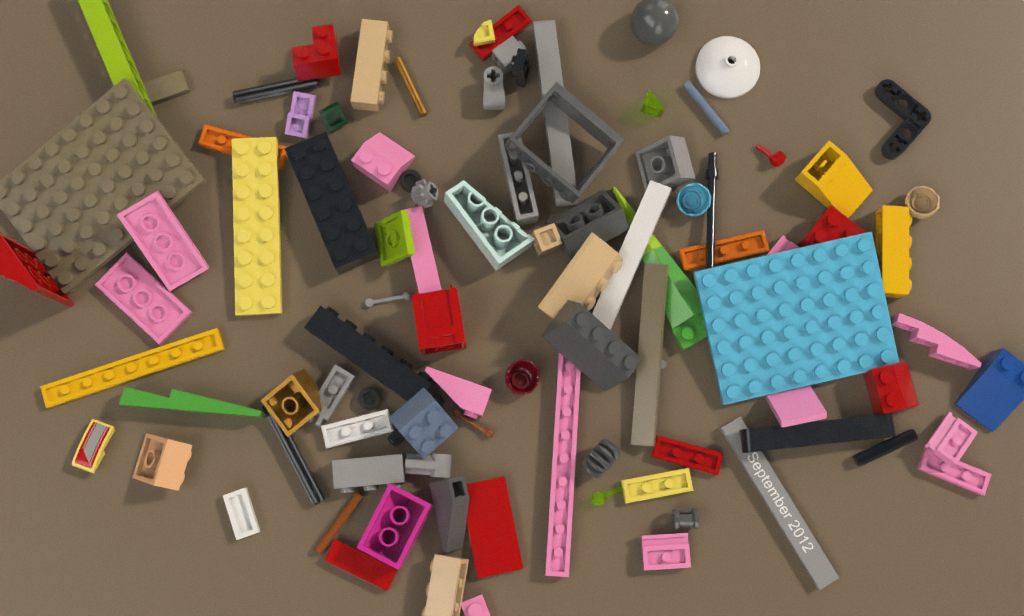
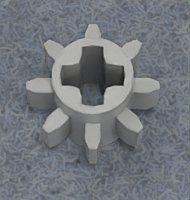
(424, 193)

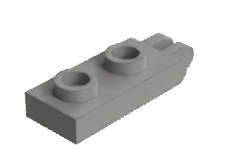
(333, 392)

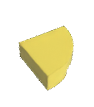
(484, 34)

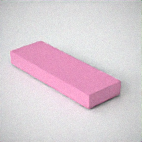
(960, 475)

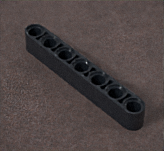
(817, 433)

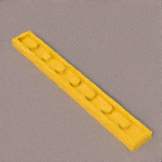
(132, 368)

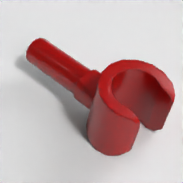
(775, 159)

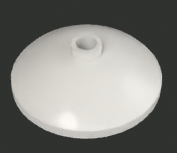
(719, 75)

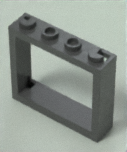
(583, 117)

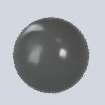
(654, 21)

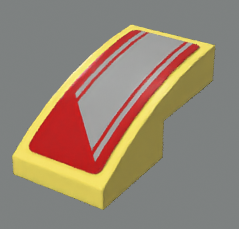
(92, 446)

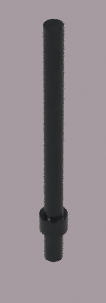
(712, 176)

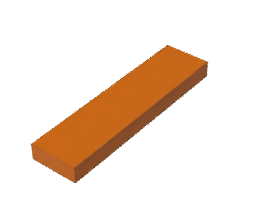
(221, 141)
(725, 250)

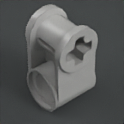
(493, 91)

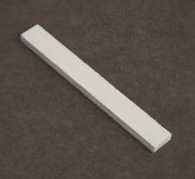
(632, 252)

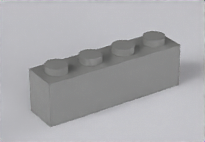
(518, 185)

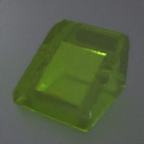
(652, 105)

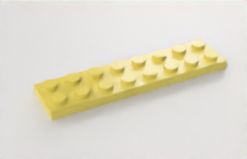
(256, 226)

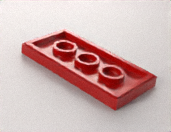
(492, 528)

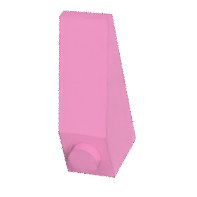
(465, 394)

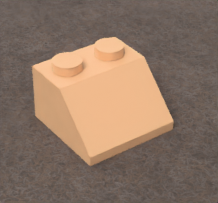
(162, 462)

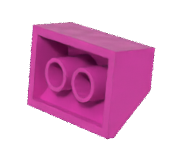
(395, 526)

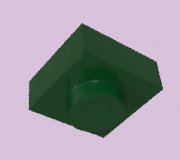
(333, 116)

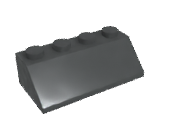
(591, 346)

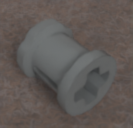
(685, 518)

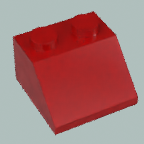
(890, 388)

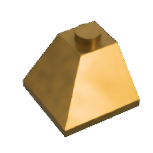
(293, 402)

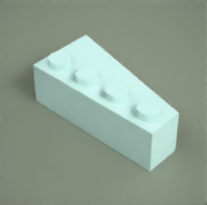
(487, 226)

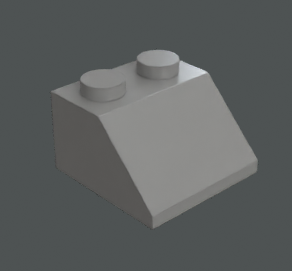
(665, 162)

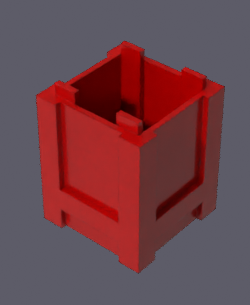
(438, 321)

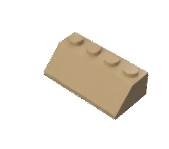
(583, 277)

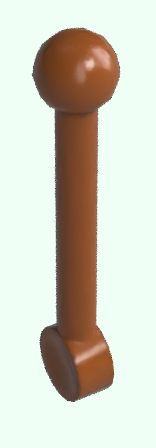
(457, 414)

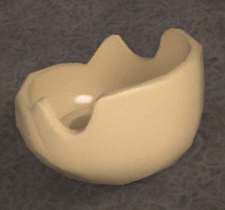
(922, 202)

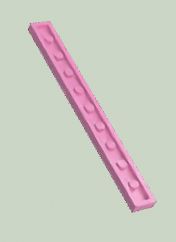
(563, 469)

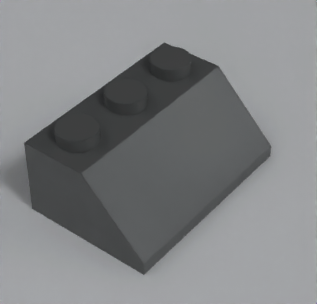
(595, 215)

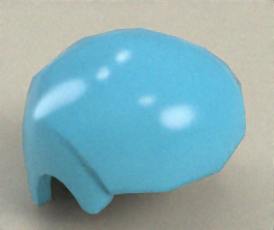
(693, 199)

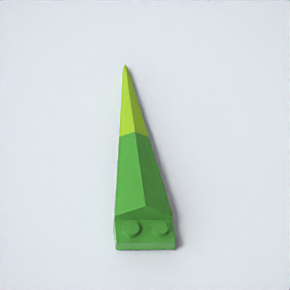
(682, 300)

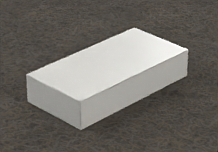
(241, 513)

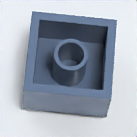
(423, 423)

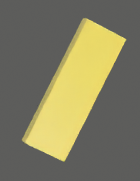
(657, 485)

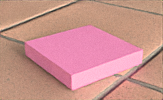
(796, 406)

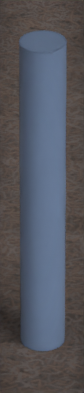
(706, 108)

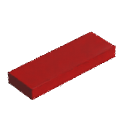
(507, 26)
(687, 455)
(361, 564)

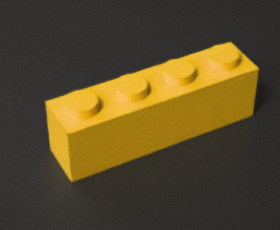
(892, 249)

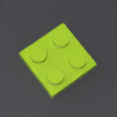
(394, 238)

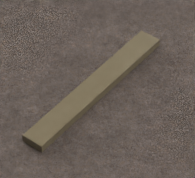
(650, 350)

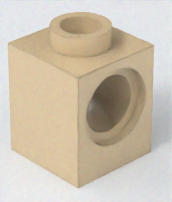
(546, 239)

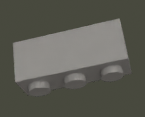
(368, 472)

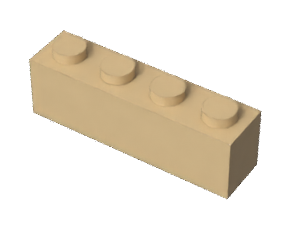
(370, 65)
(445, 586)

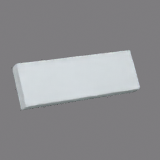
(357, 428)

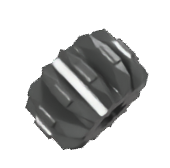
(601, 458)

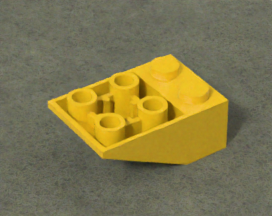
(834, 180)

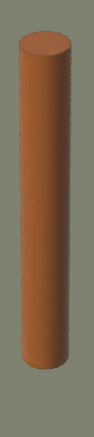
(338, 523)

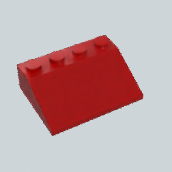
(23, 267)

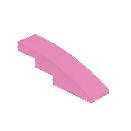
(423, 260)
(940, 345)

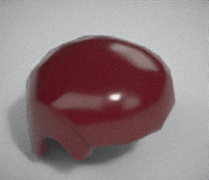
(522, 377)

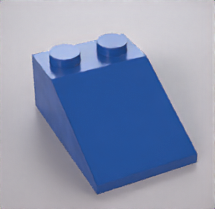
(994, 389)

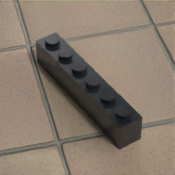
(366, 355)

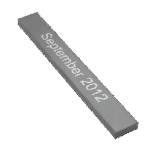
(782, 508)

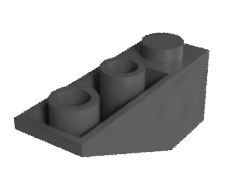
(451, 510)

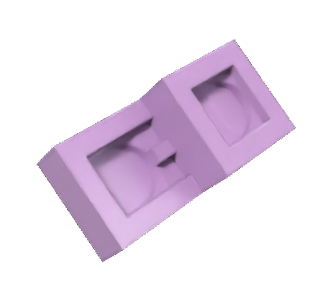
(300, 115)

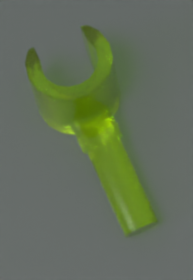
(599, 497)

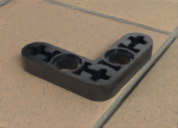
(909, 120)

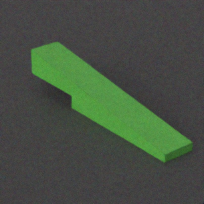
(185, 402)

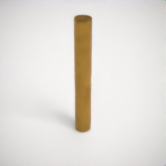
(410, 86)

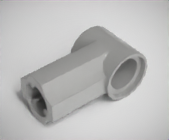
(433, 465)

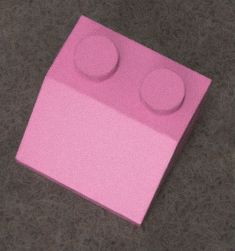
(382, 160)

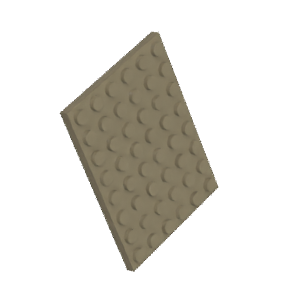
(86, 174)

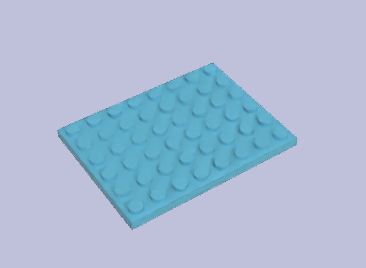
(796, 318)

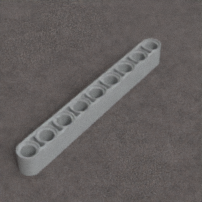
(554, 118)

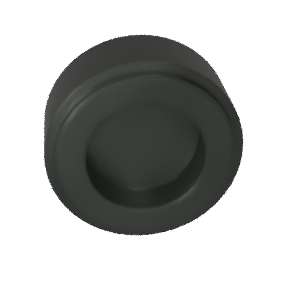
(408, 179)
(369, 398)

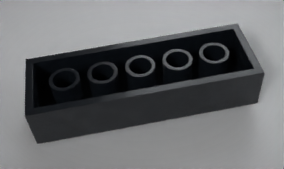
(332, 203)

